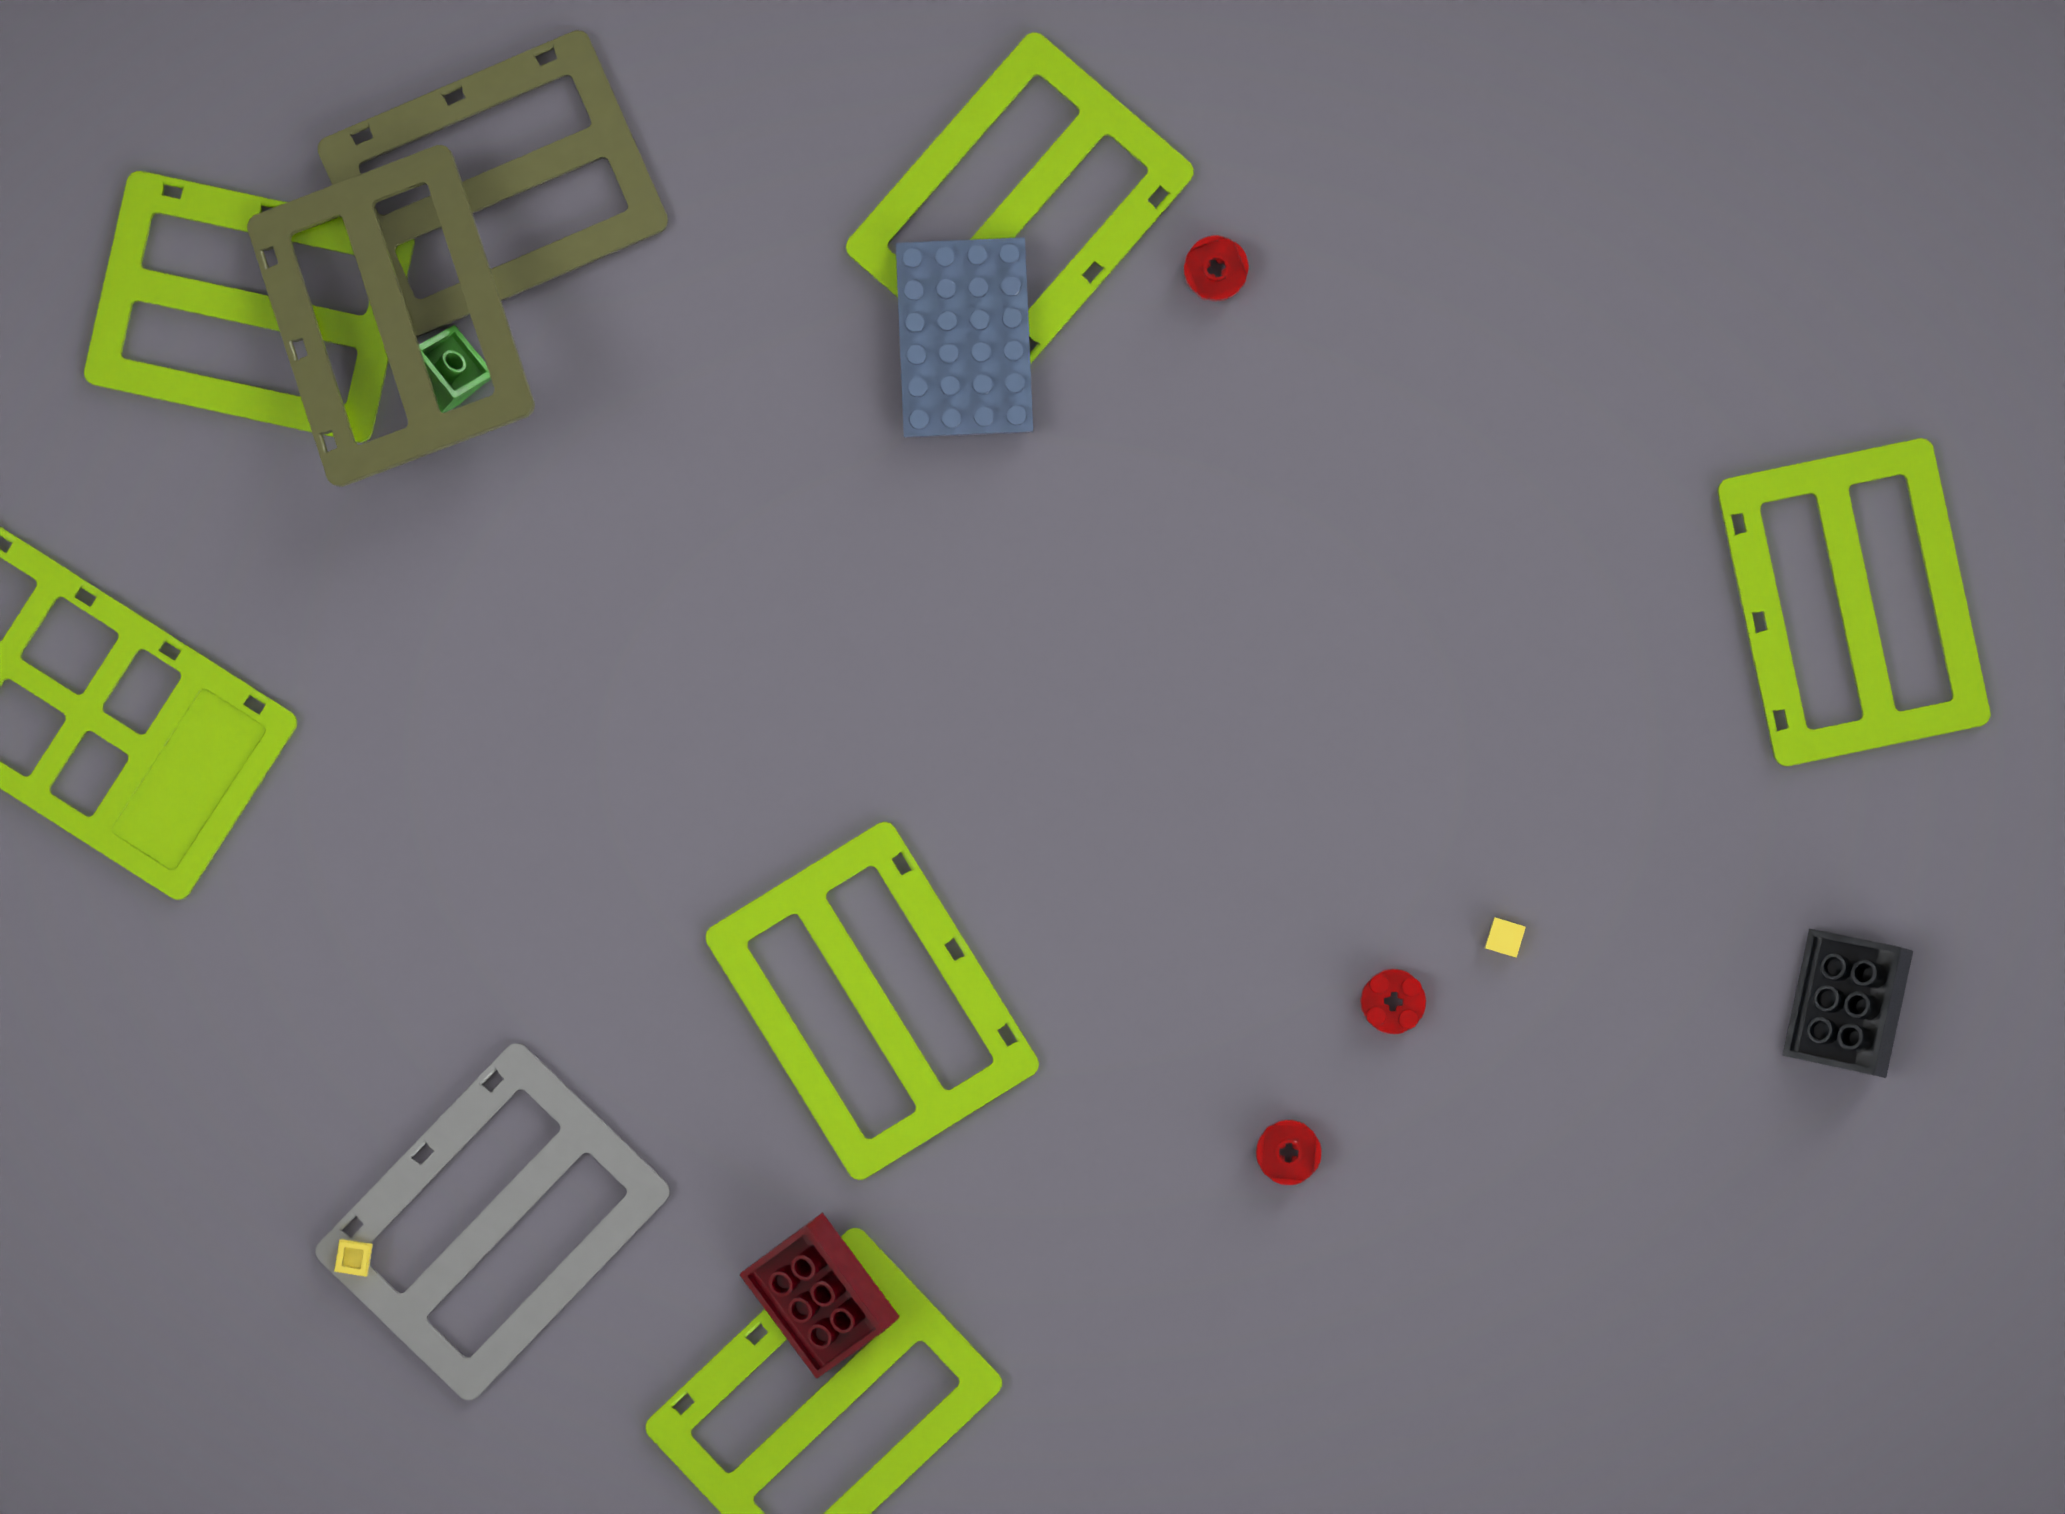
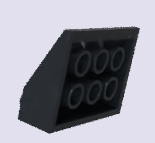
(1847, 1003)

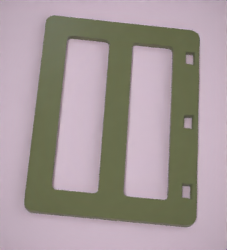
(605, 138)
(427, 426)

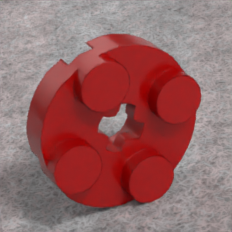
(1224, 251)
(1407, 989)
(1300, 1166)

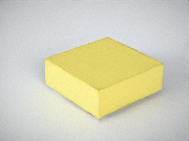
(1505, 937)
(353, 1257)

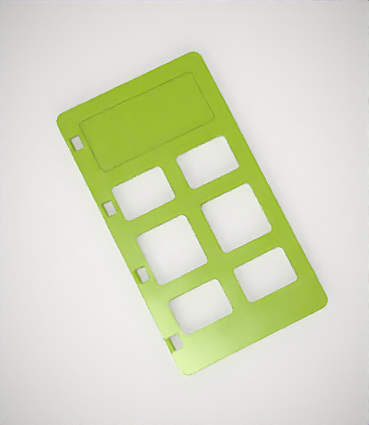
(181, 777)

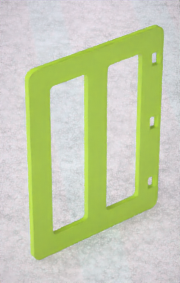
(1098, 117)
(129, 282)
(1830, 483)
(806, 897)
(918, 1321)

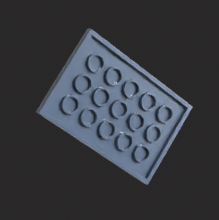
(964, 337)

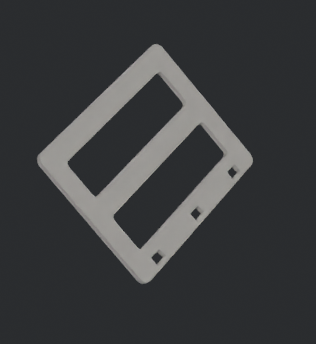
(579, 1133)

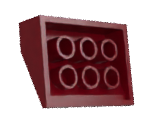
(819, 1295)

